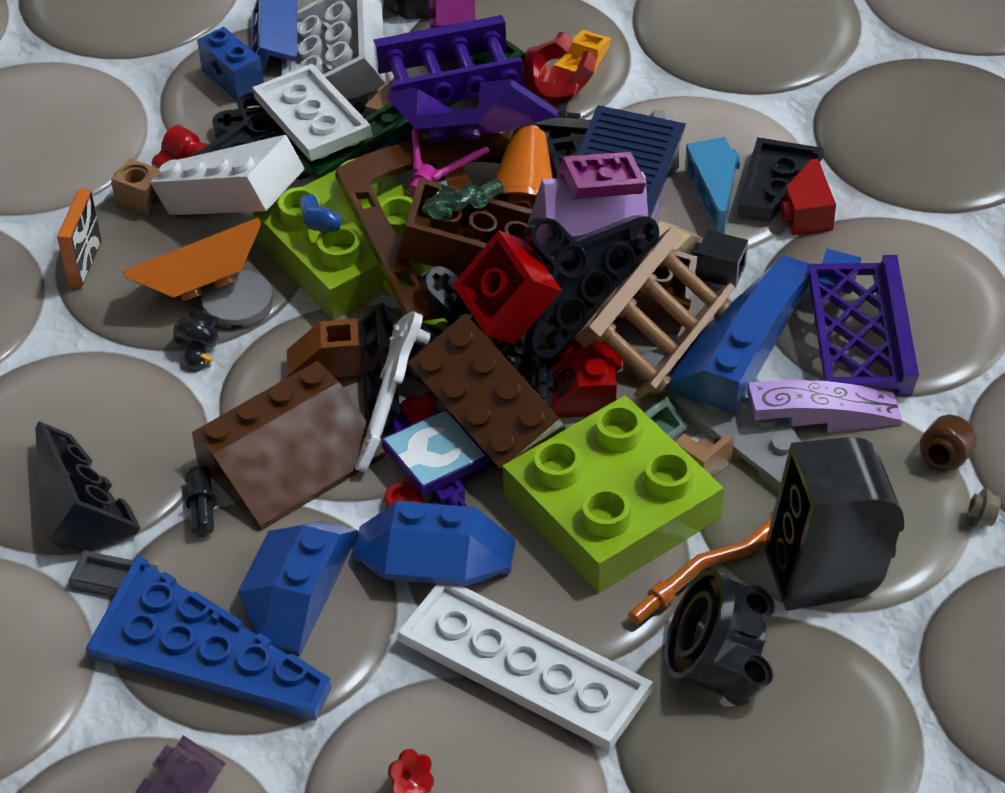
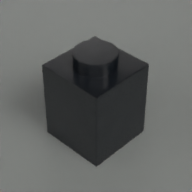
(720, 258)

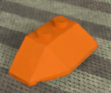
(198, 263)

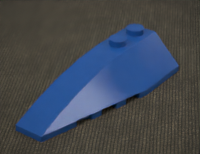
(740, 340)

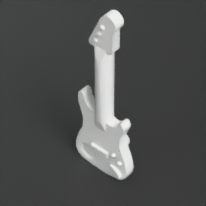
(404, 335)

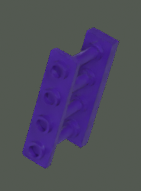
(445, 44)

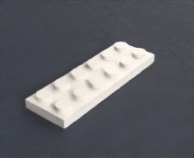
(526, 663)

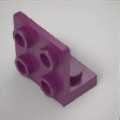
(602, 175)

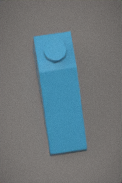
(712, 173)

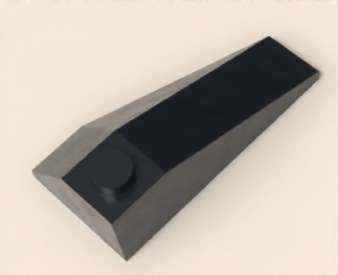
(75, 498)

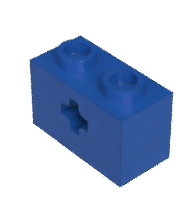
(230, 62)

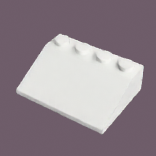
(340, 43)

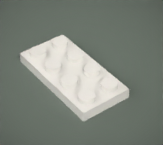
(312, 112)

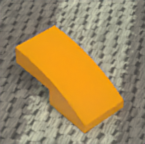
(583, 42)

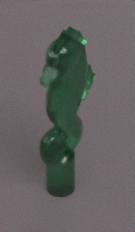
(448, 200)

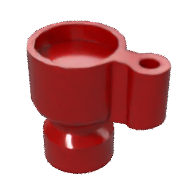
(177, 144)

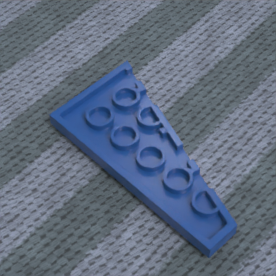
(192, 641)

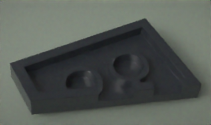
(768, 174)

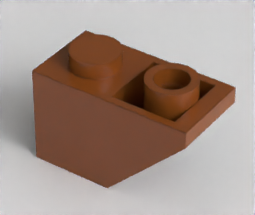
(330, 343)

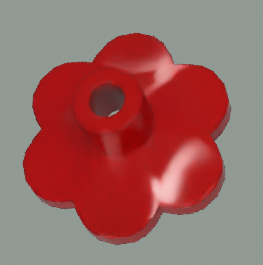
(419, 408)
(411, 773)

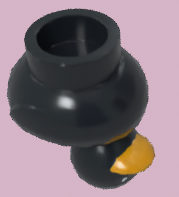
(199, 332)

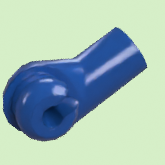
(318, 218)

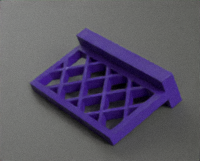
(894, 326)

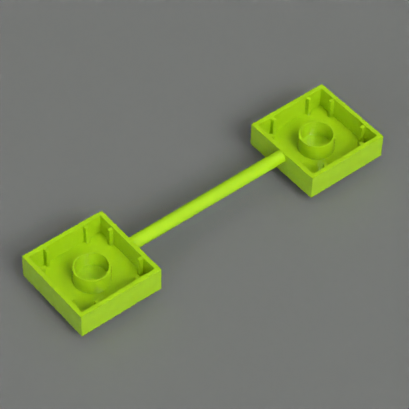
(599, 491)

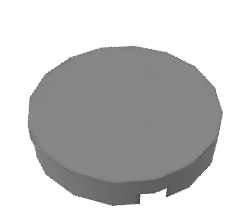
(239, 302)

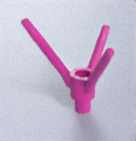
(427, 171)

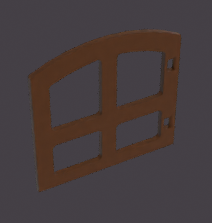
(356, 181)

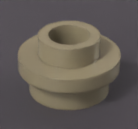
(984, 508)

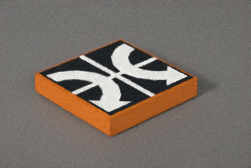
(79, 238)

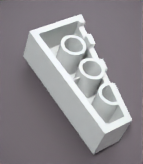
(229, 179)

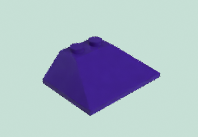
(500, 108)

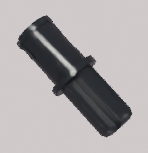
(200, 500)

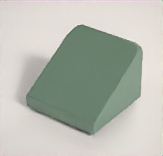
(667, 418)

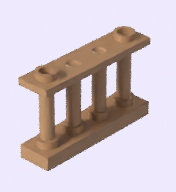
(622, 303)

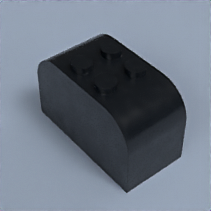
(832, 523)

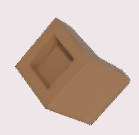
(709, 455)

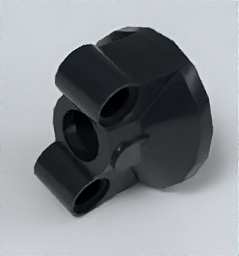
(720, 637)

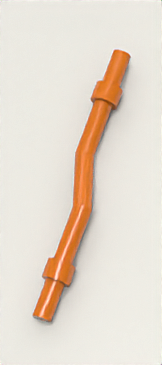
(665, 591)

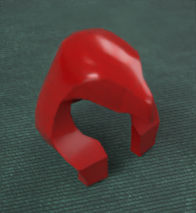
(551, 84)

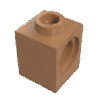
(133, 187)

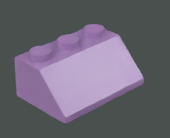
(584, 214)

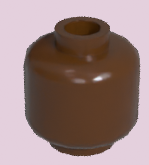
(948, 442)

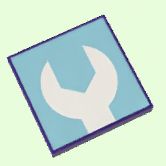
(434, 452)

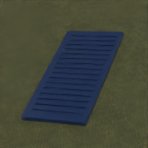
(648, 138)

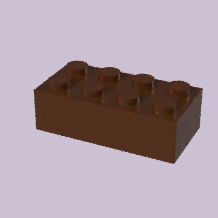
(485, 392)

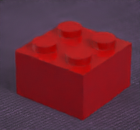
(506, 287)

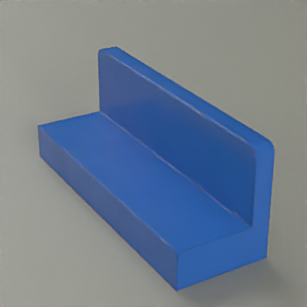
(274, 30)

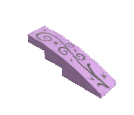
(819, 402)

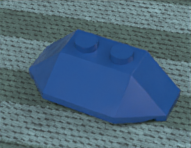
(434, 544)
(293, 580)

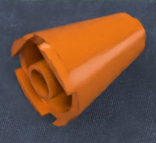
(524, 166)

